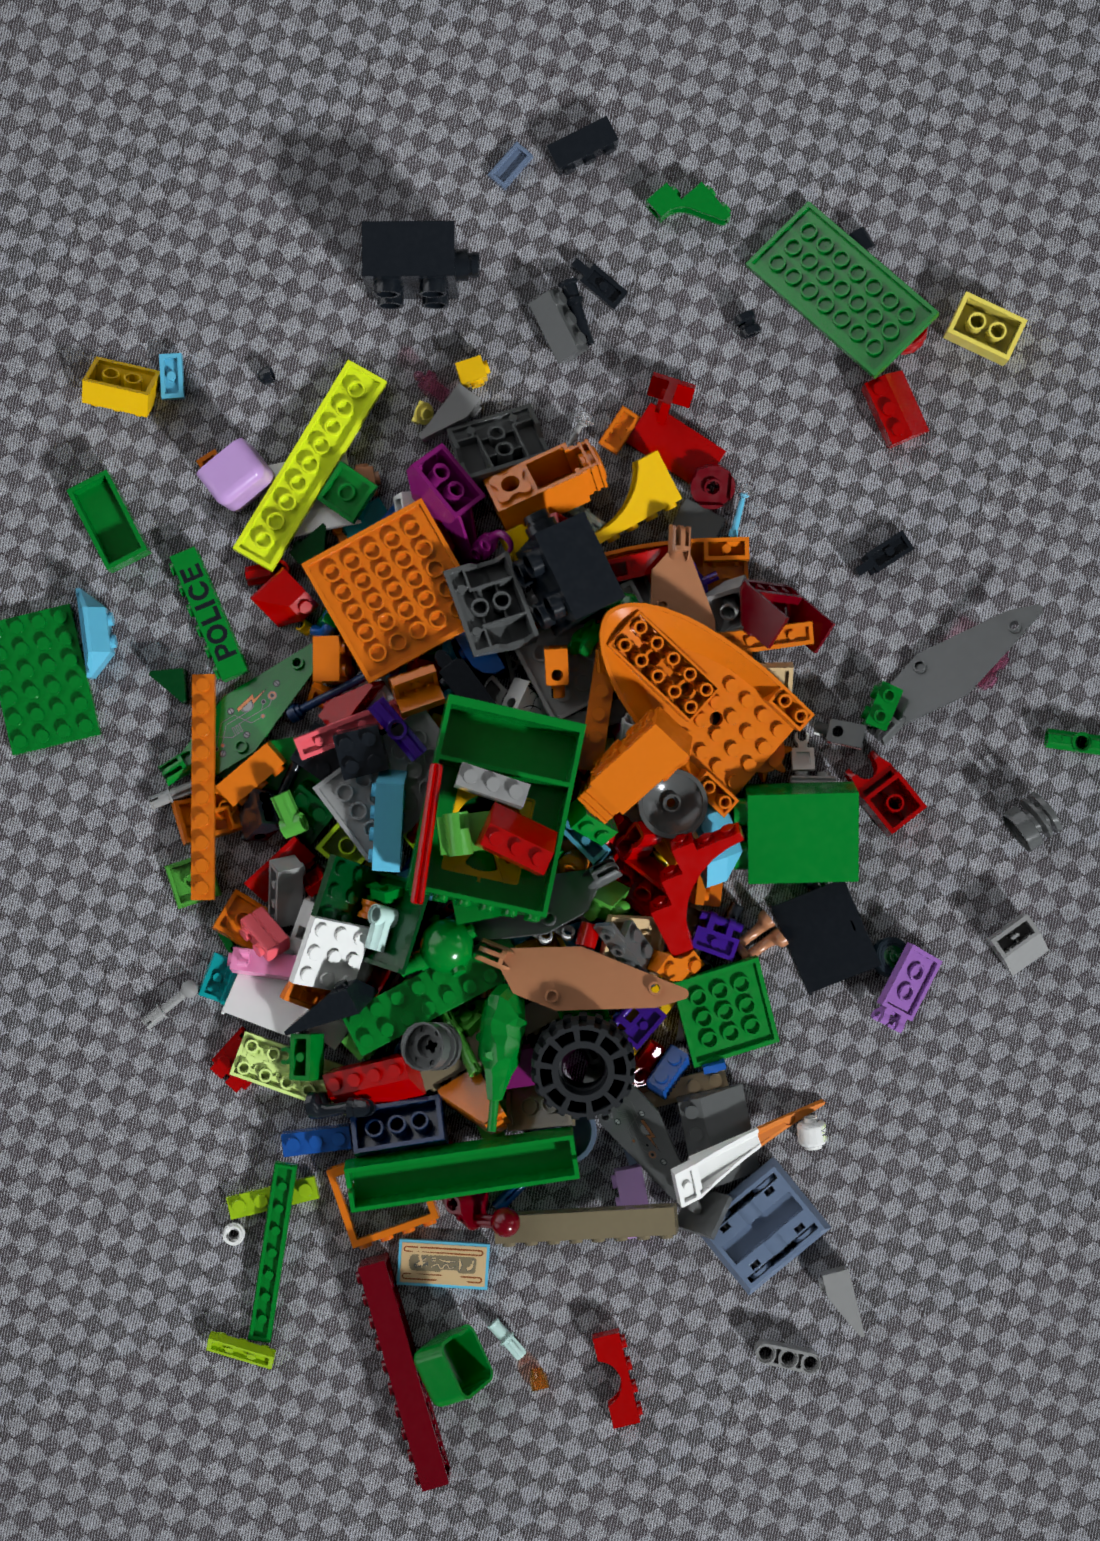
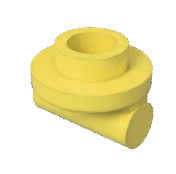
(423, 413)

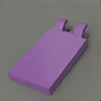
(906, 987)

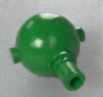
(443, 947)

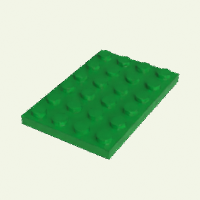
(44, 681)

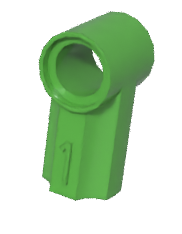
(291, 820)

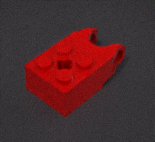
(886, 787)

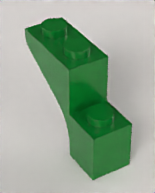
(698, 203)

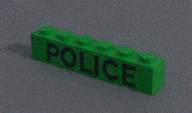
(209, 613)

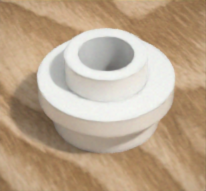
(233, 1240)

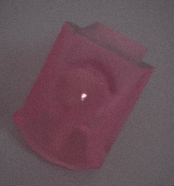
(430, 385)

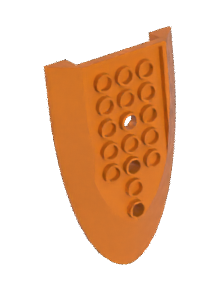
(721, 678)

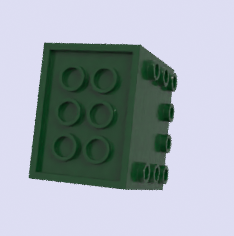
(341, 900)

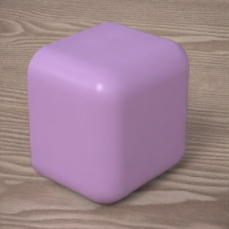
(236, 475)

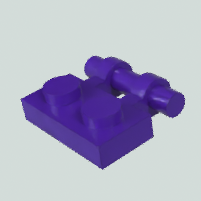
(714, 942)
(641, 1026)

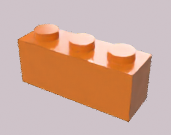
(252, 774)

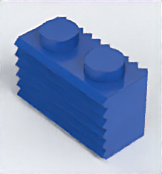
(668, 1072)

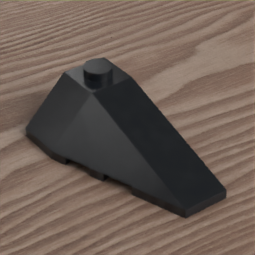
(341, 1002)

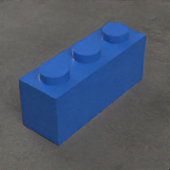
(317, 1140)

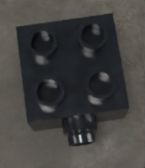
(414, 262)
(565, 571)

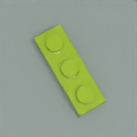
(241, 1349)

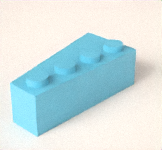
(388, 821)

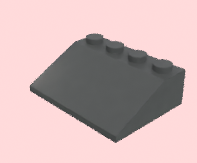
(714, 1118)

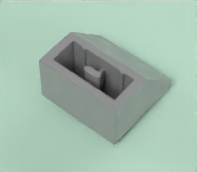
(1018, 943)

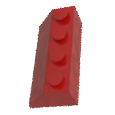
(377, 1079)

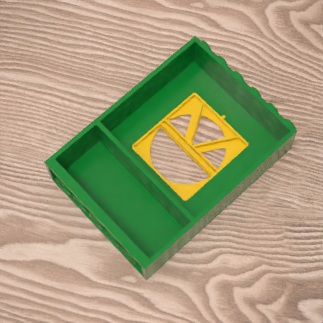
(519, 746)

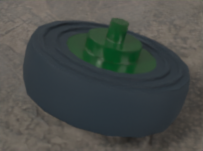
(889, 951)

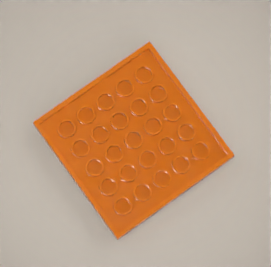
(389, 590)

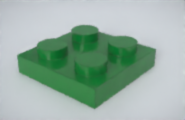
(347, 492)

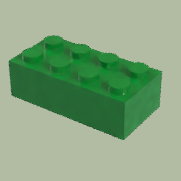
(109, 521)

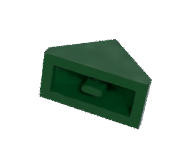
(174, 681)

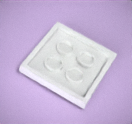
(329, 953)

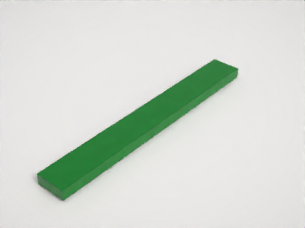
(272, 1251)

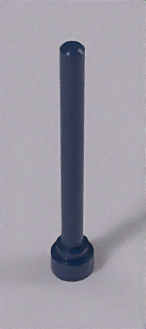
(297, 711)

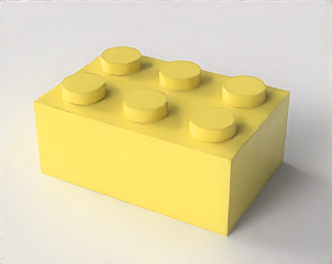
(985, 328)

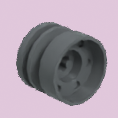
(1027, 824)
(420, 1044)

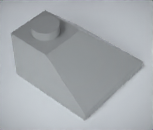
(726, 604)

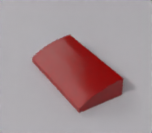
(677, 444)

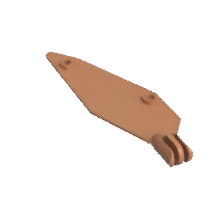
(677, 583)
(578, 979)

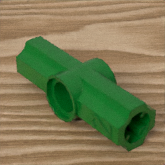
(1066, 741)

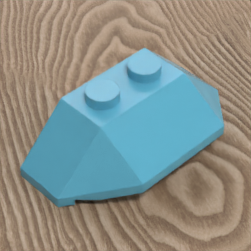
(96, 633)
(721, 866)

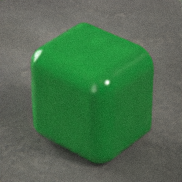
(453, 1366)

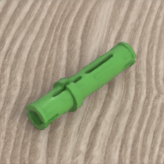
(467, 1055)

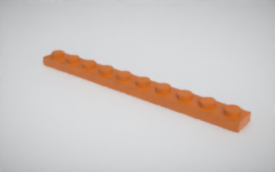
(791, 635)
(203, 787)

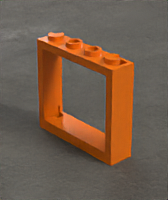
(384, 1234)

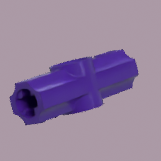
(387, 716)

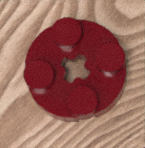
(703, 476)

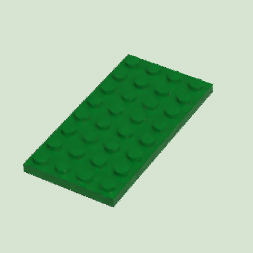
(842, 289)

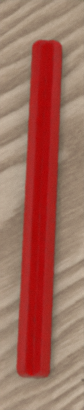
(426, 833)

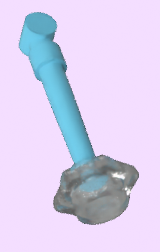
(744, 491)

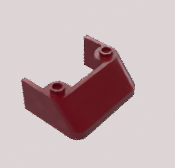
(770, 606)

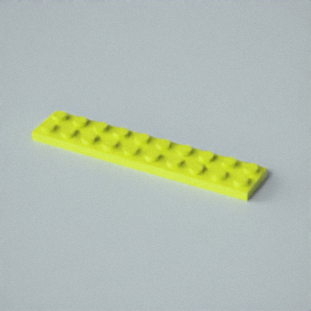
(309, 465)

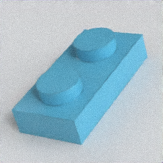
(172, 376)

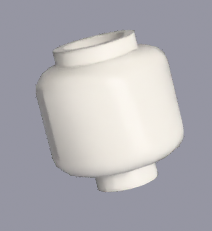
(811, 1133)

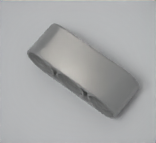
(796, 1363)

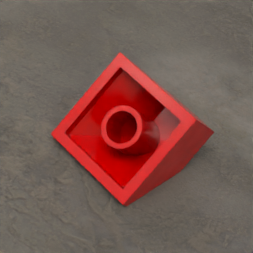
(284, 599)

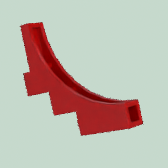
(678, 881)

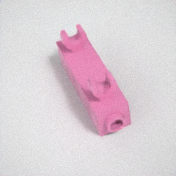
(247, 962)

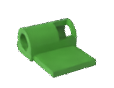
(459, 832)

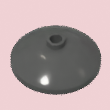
(684, 815)

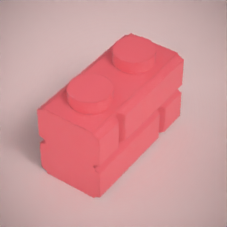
(265, 934)

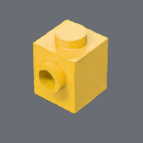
(473, 372)

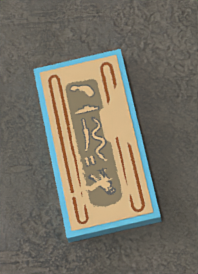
(443, 1263)

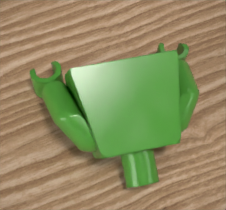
(610, 900)

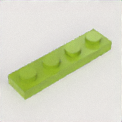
(257, 1200)

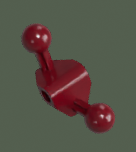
(472, 1213)

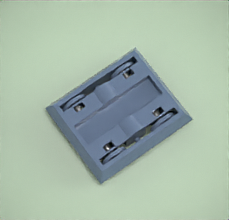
(766, 1226)

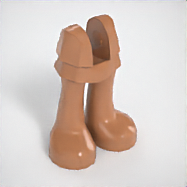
(763, 924)

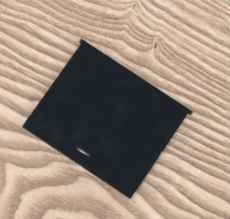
(826, 936)

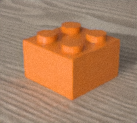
(331, 660)

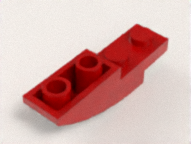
(637, 563)

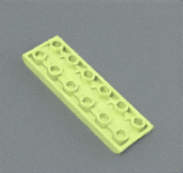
(260, 1063)

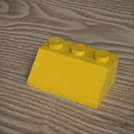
(120, 386)

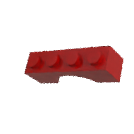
(609, 1350)

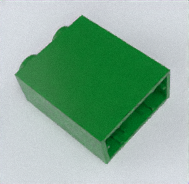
(799, 832)

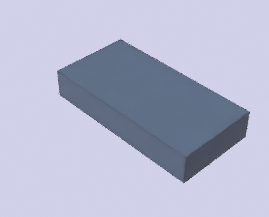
(510, 166)

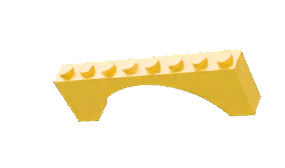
(648, 494)

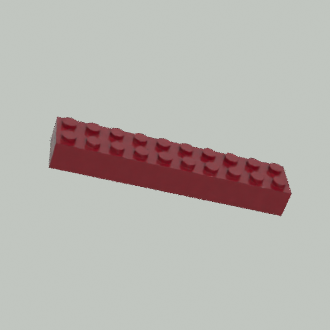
(398, 1350)

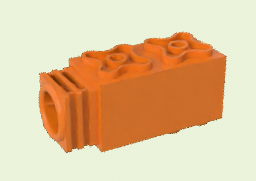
(551, 480)
(635, 765)

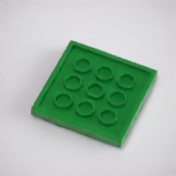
(726, 1012)

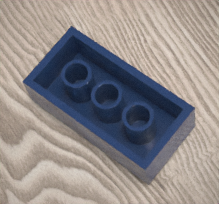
(400, 1127)

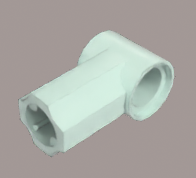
(381, 920)

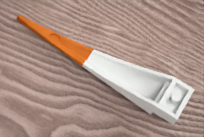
(708, 1167)

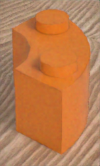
(674, 968)

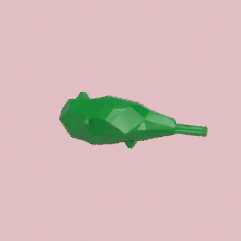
(500, 1044)

